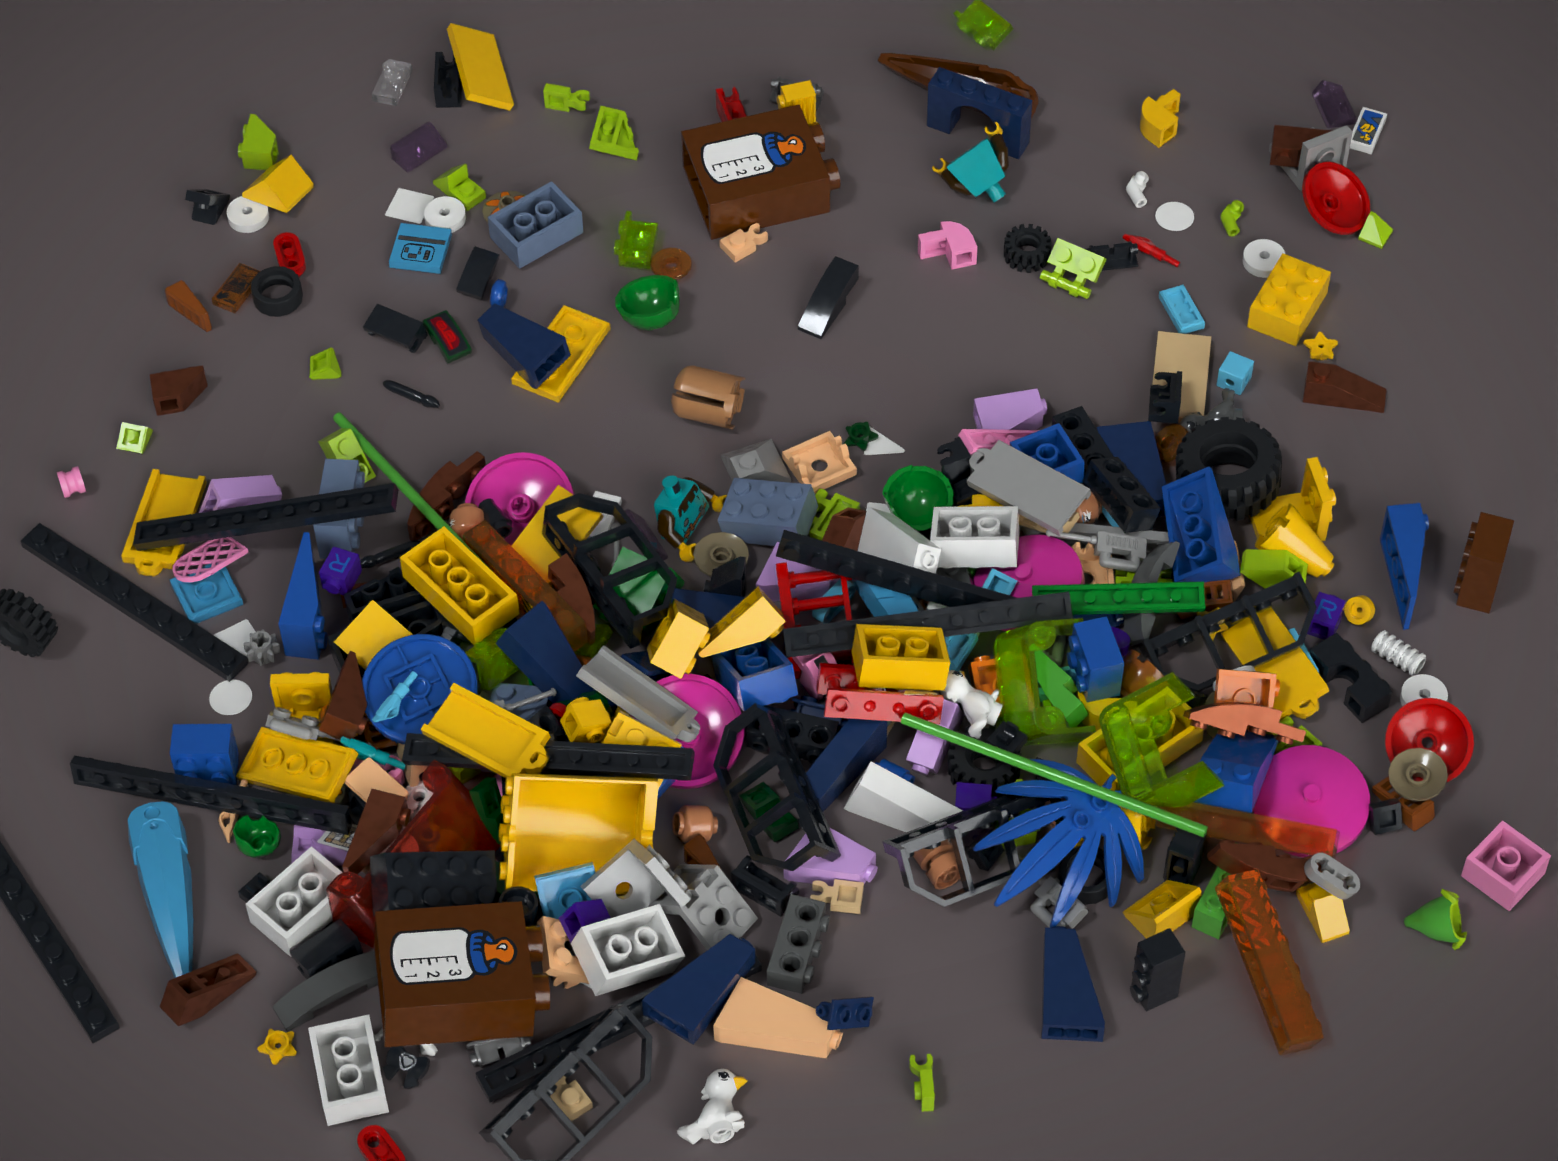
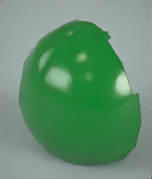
(649, 302)
(915, 492)

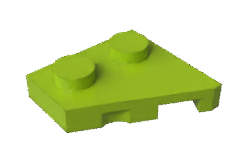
(613, 134)

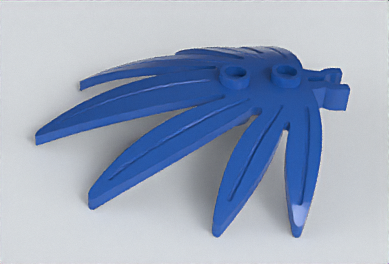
(1083, 818)

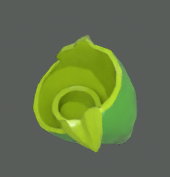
(1439, 919)

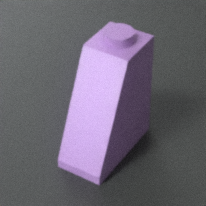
(1010, 411)
(239, 492)
(769, 582)
(929, 751)
(854, 864)

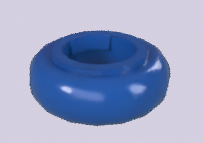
(499, 293)

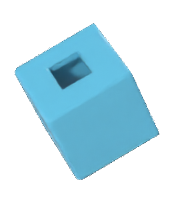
(1235, 372)

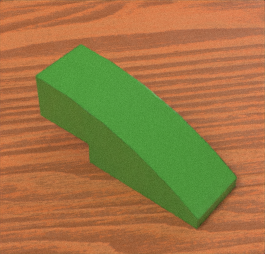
(1059, 689)

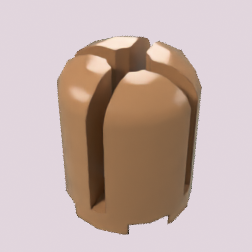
(707, 396)

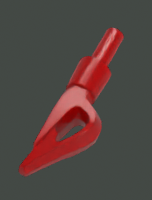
(1147, 246)

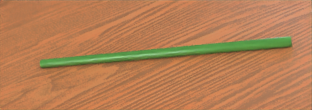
(396, 478)
(1055, 775)

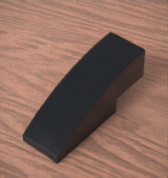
(829, 297)

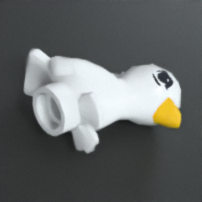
(977, 704)
(718, 1118)

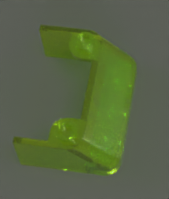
(1019, 684)
(1130, 737)

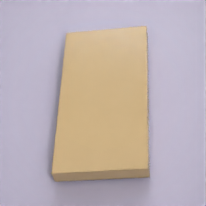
(1191, 356)

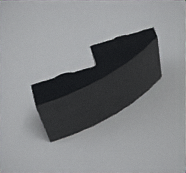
(477, 273)

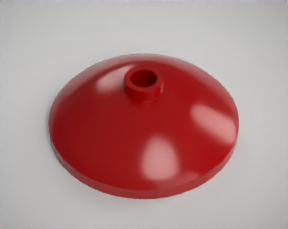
(1336, 198)
(1440, 722)

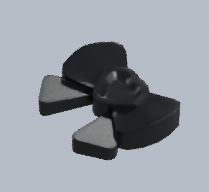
(399, 1058)

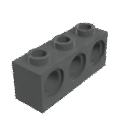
(793, 931)

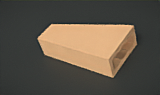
(773, 1022)

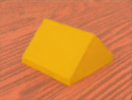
(280, 185)
(1164, 908)

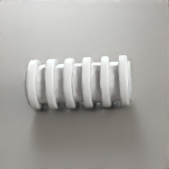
(1399, 653)

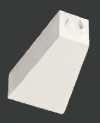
(896, 541)
(895, 801)

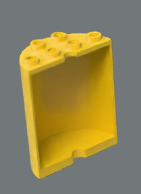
(571, 822)

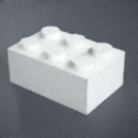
(976, 536)
(295, 902)
(627, 949)
(348, 1070)

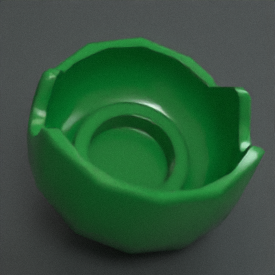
(256, 837)

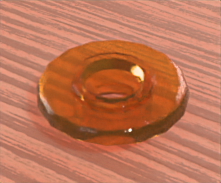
(674, 256)
(1165, 437)

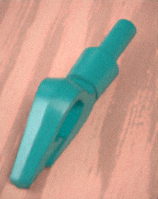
(365, 750)

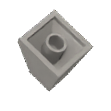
(756, 462)

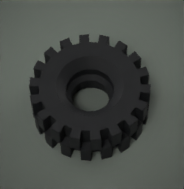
(25, 623)
(963, 770)

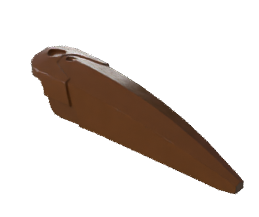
(922, 69)

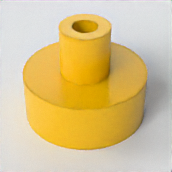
(1359, 610)

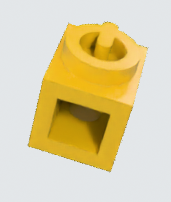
(586, 720)

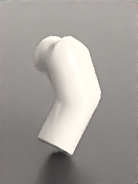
(1135, 188)

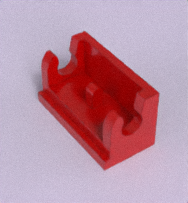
(729, 107)

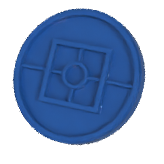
(438, 667)

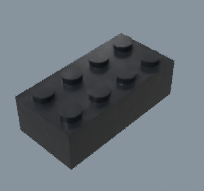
(432, 879)

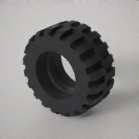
(1239, 444)

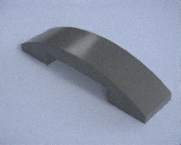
(1139, 625)
(325, 987)

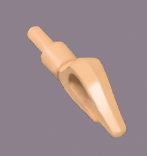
(228, 830)

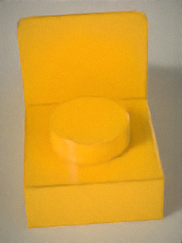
(1324, 912)

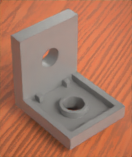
(1325, 148)
(647, 877)
(708, 892)

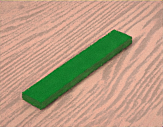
(1130, 597)

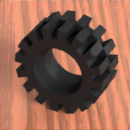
(1027, 259)

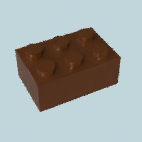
(1482, 562)

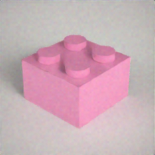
(1505, 865)

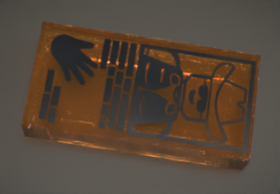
(235, 288)

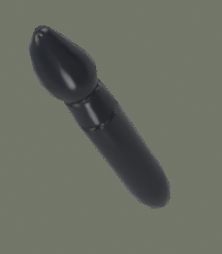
(426, 400)
(386, 555)

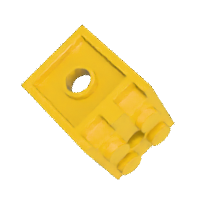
(1312, 502)
(302, 694)
(630, 731)

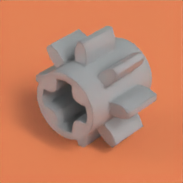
(261, 647)

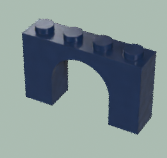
(951, 90)

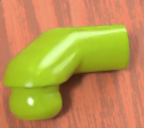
(1230, 216)

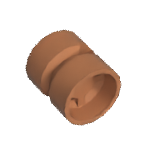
(939, 865)

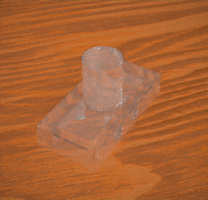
(392, 82)

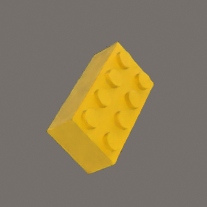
(459, 585)
(1181, 737)

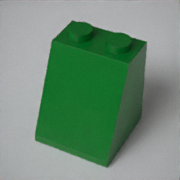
(642, 592)

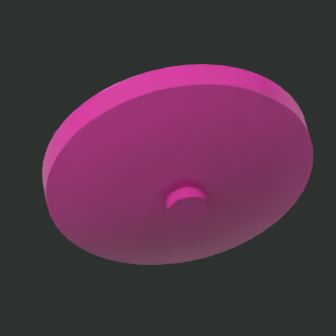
(518, 486)
(1039, 562)
(715, 710)
(1316, 789)

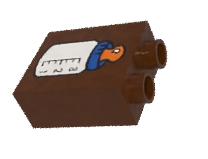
(758, 170)
(458, 973)

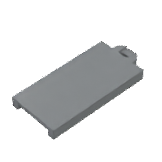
(1025, 482)
(640, 695)

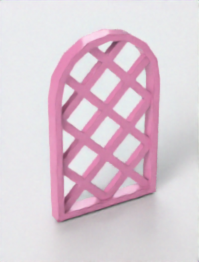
(197, 552)

